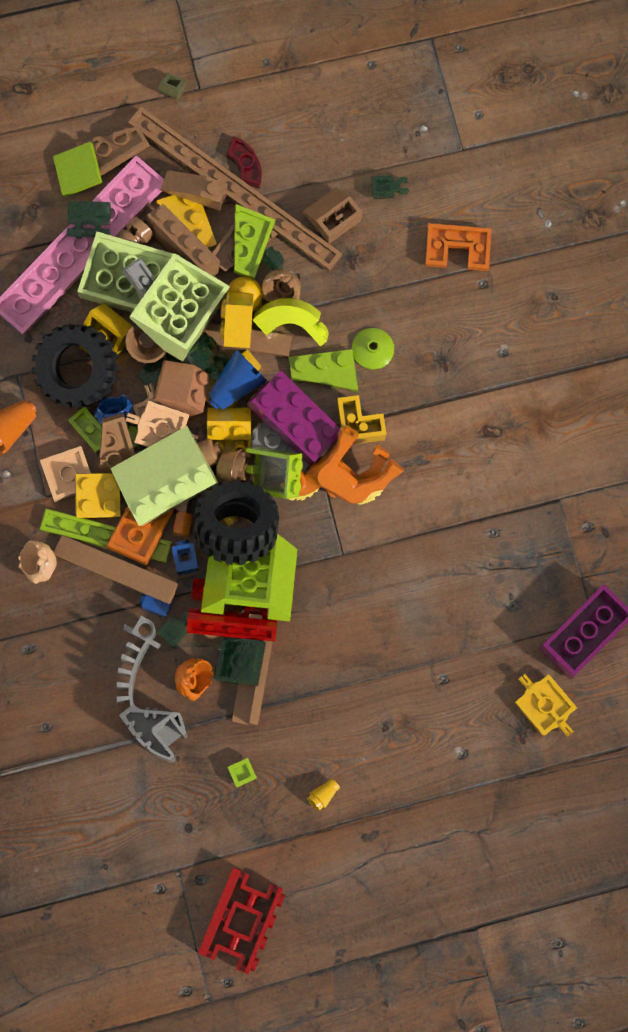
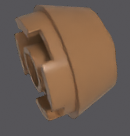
(233, 466)

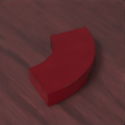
(247, 162)

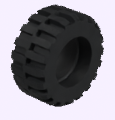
(48, 361)
(231, 543)

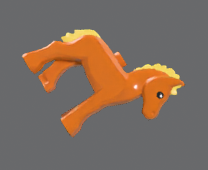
(341, 480)

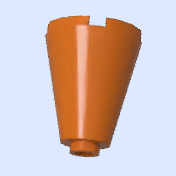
(14, 422)

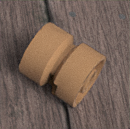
(136, 231)

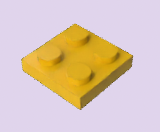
(96, 495)

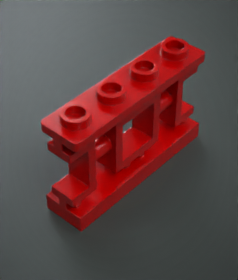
(229, 623)
(226, 914)

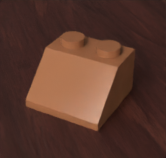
(182, 387)

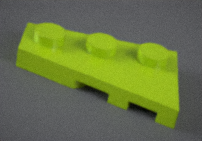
(250, 240)
(327, 368)

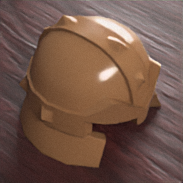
(142, 346)

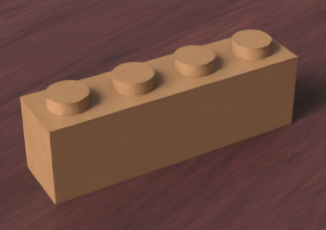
(180, 240)

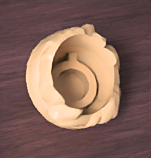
(37, 561)

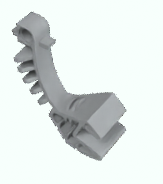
(151, 728)

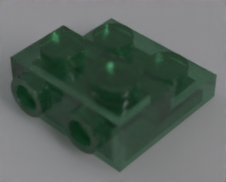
(239, 661)

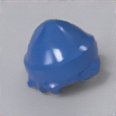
(112, 406)

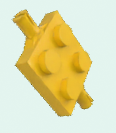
(545, 705)

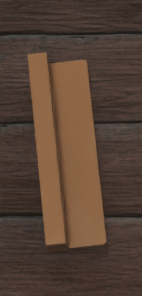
(249, 697)

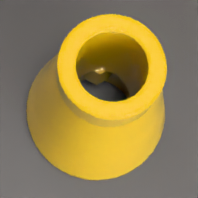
(323, 794)

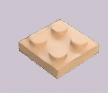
(61, 472)

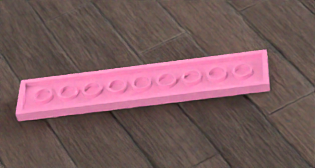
(66, 256)

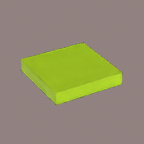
(77, 169)

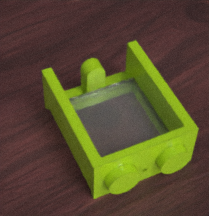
(276, 471)

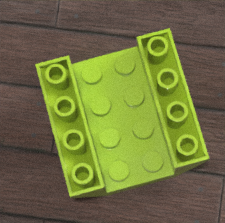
(254, 584)

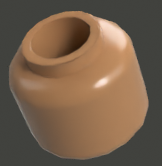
(210, 451)

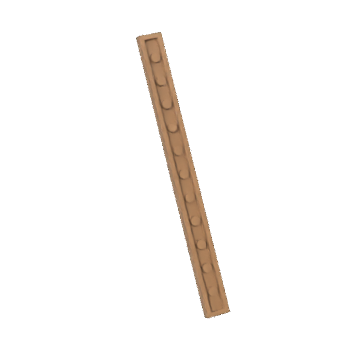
(237, 189)

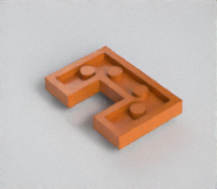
(442, 237)

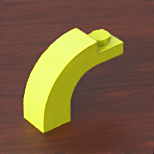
(294, 312)

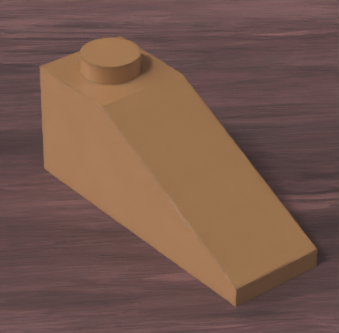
(195, 188)

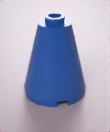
(235, 382)

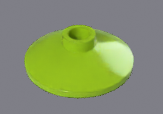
(371, 358)

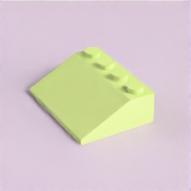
(103, 274)
(179, 306)
(163, 476)

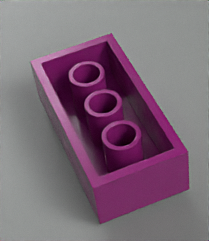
(294, 417)
(586, 631)

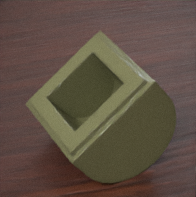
(172, 86)

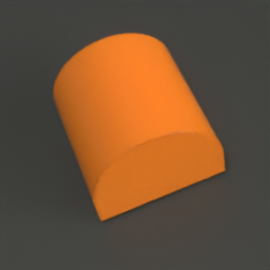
(182, 524)

